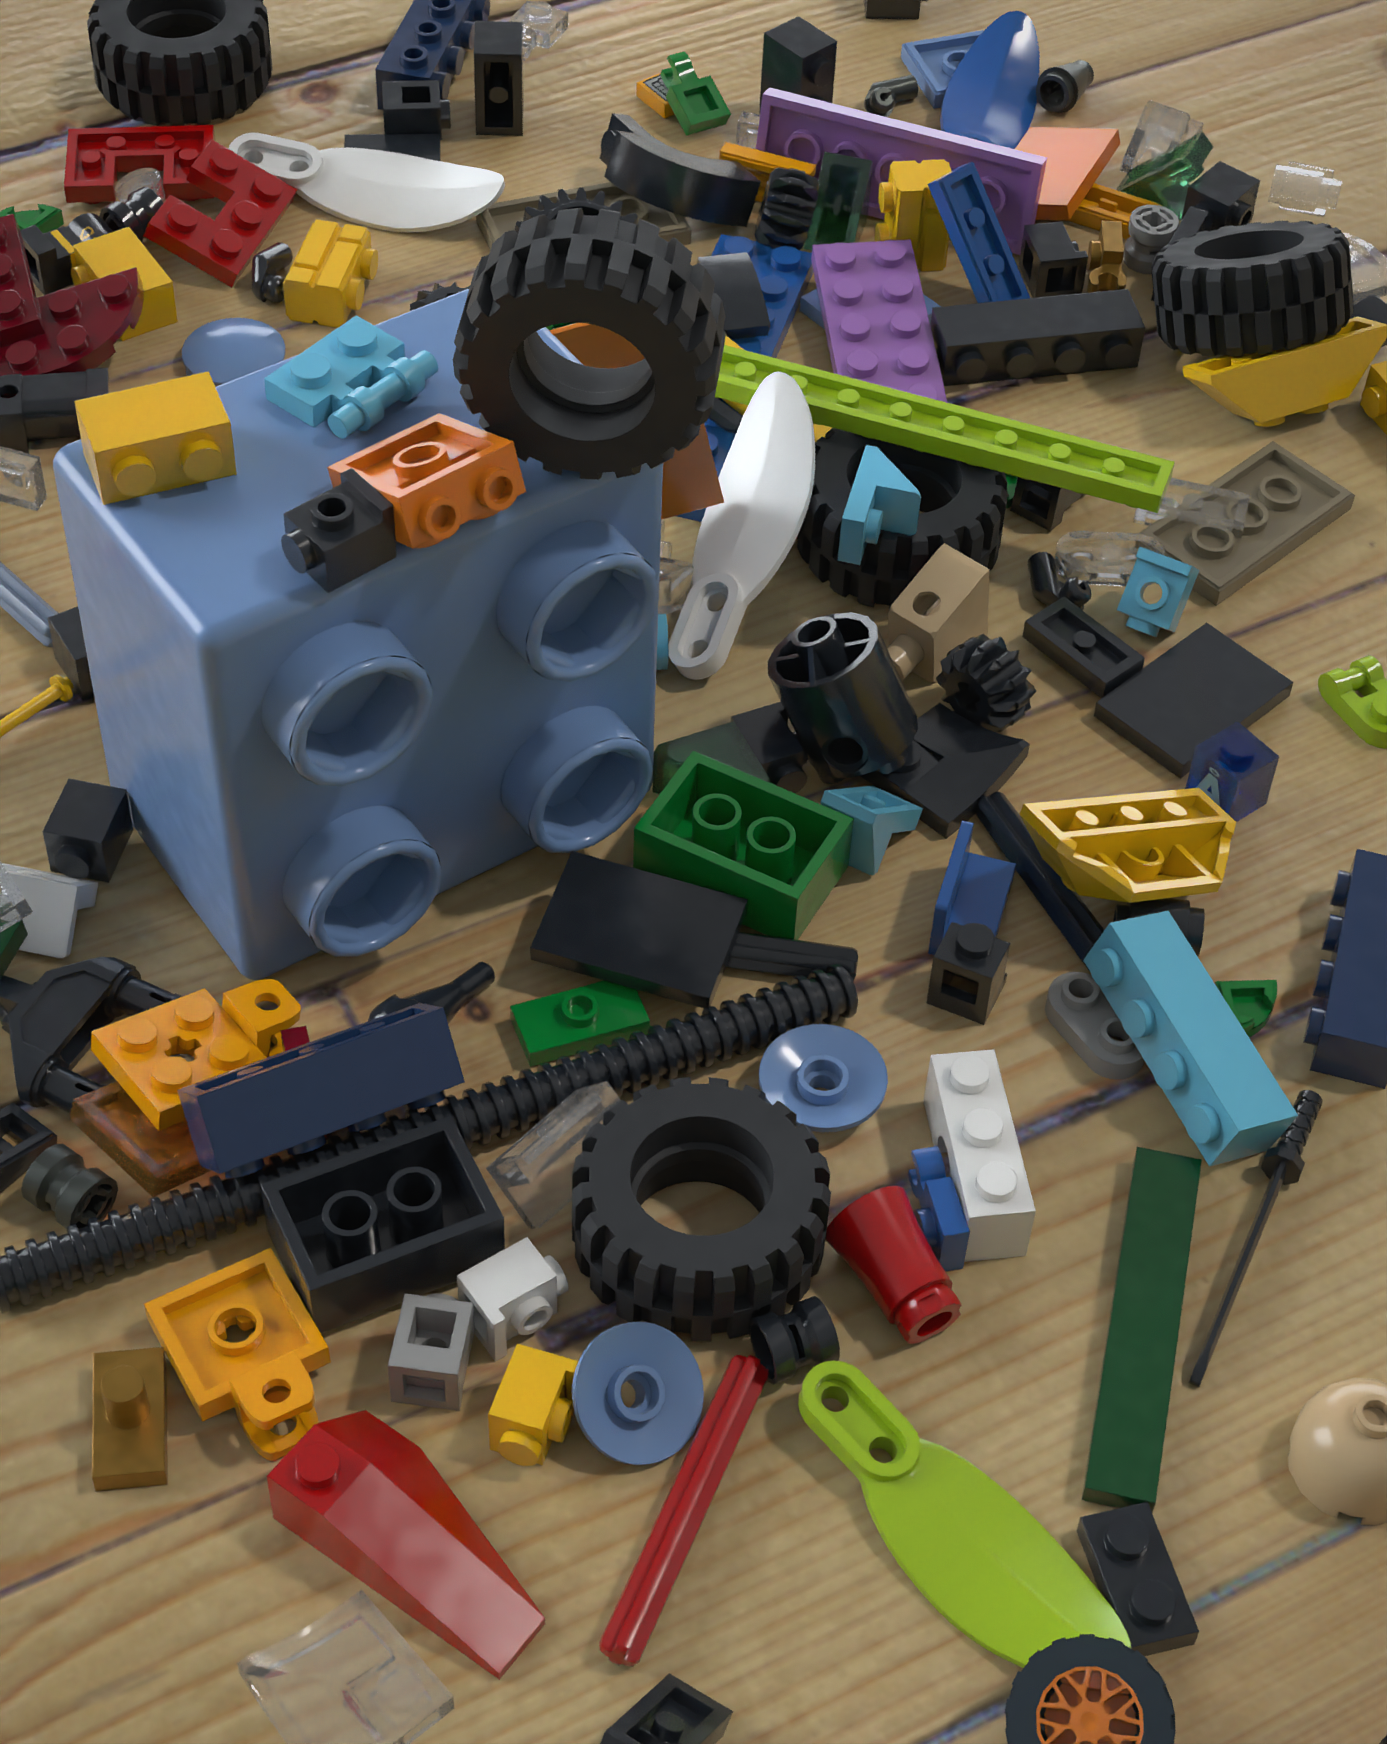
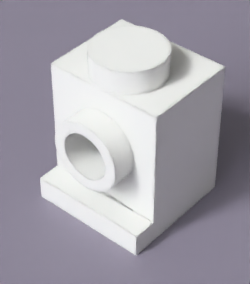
(511, 1294)

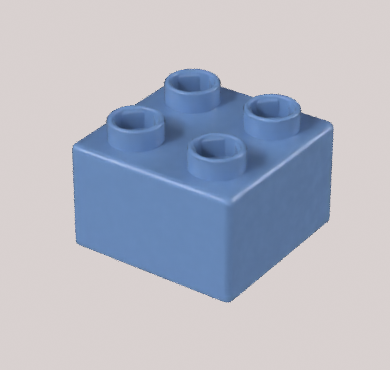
(373, 743)

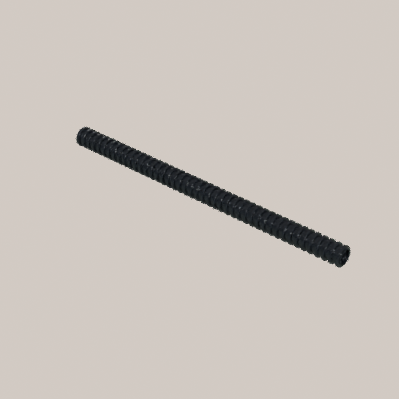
(476, 1115)

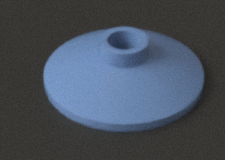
(825, 1059)
(665, 1387)

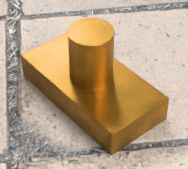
(129, 1419)

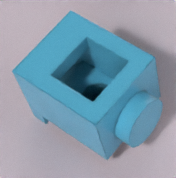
(1176, 584)

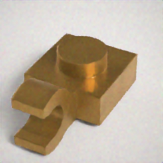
(1106, 259)

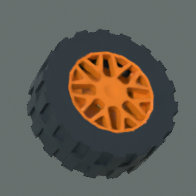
(1089, 1694)

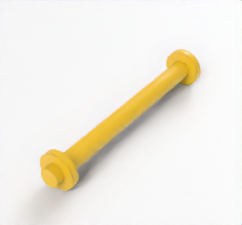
(59, 688)

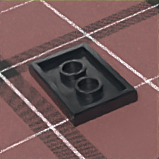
(1191, 697)
(639, 930)

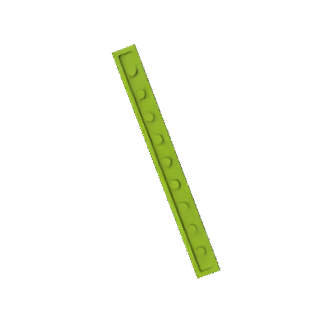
(958, 432)

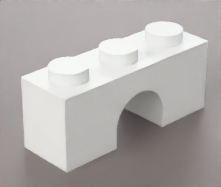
(976, 1129)

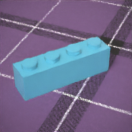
(1189, 1038)

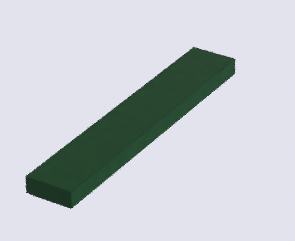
(1142, 1331)

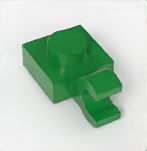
(693, 99)

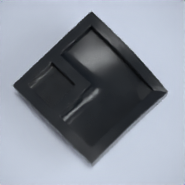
(951, 768)

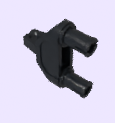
(55, 1020)

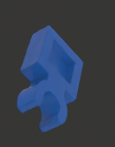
(940, 1211)

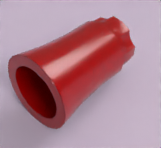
(895, 1263)

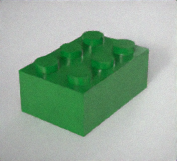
(745, 841)

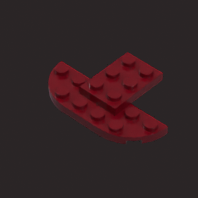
(64, 328)

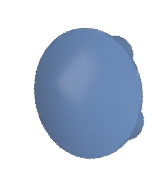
(232, 349)

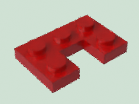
(100, 153)
(251, 212)

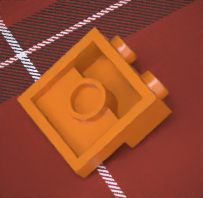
(438, 477)

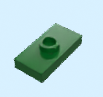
(577, 1020)

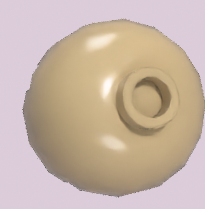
(1342, 1450)

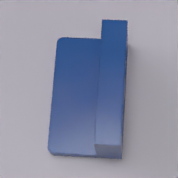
(972, 889)

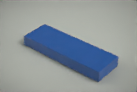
(977, 236)

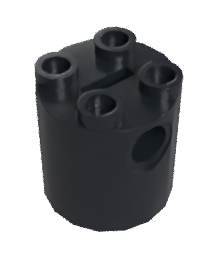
(843, 696)

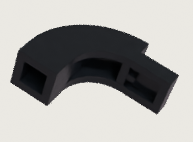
(674, 179)

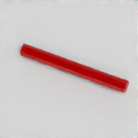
(683, 1512)

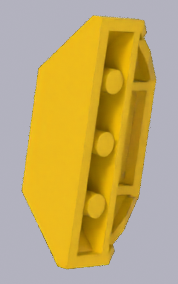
(1293, 379)
(1134, 843)

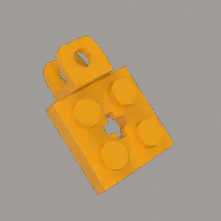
(195, 1025)
(258, 1376)

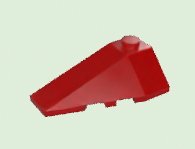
(400, 1529)

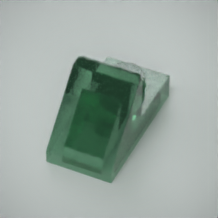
(1168, 175)

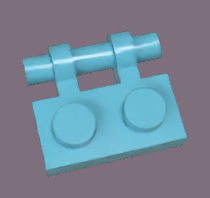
(349, 378)

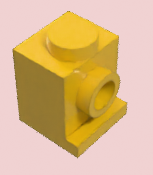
(531, 1405)

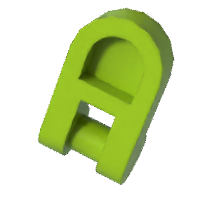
(1363, 715)

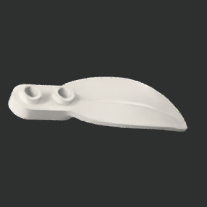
(375, 185)
(749, 535)

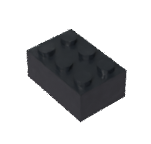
(382, 1223)

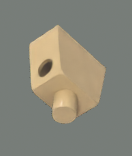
(938, 612)

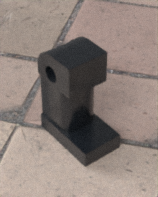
(45, 405)

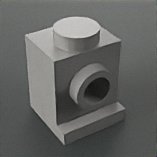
(431, 1351)

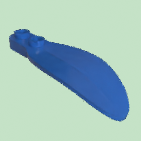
(995, 84)

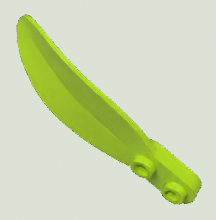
(955, 1527)

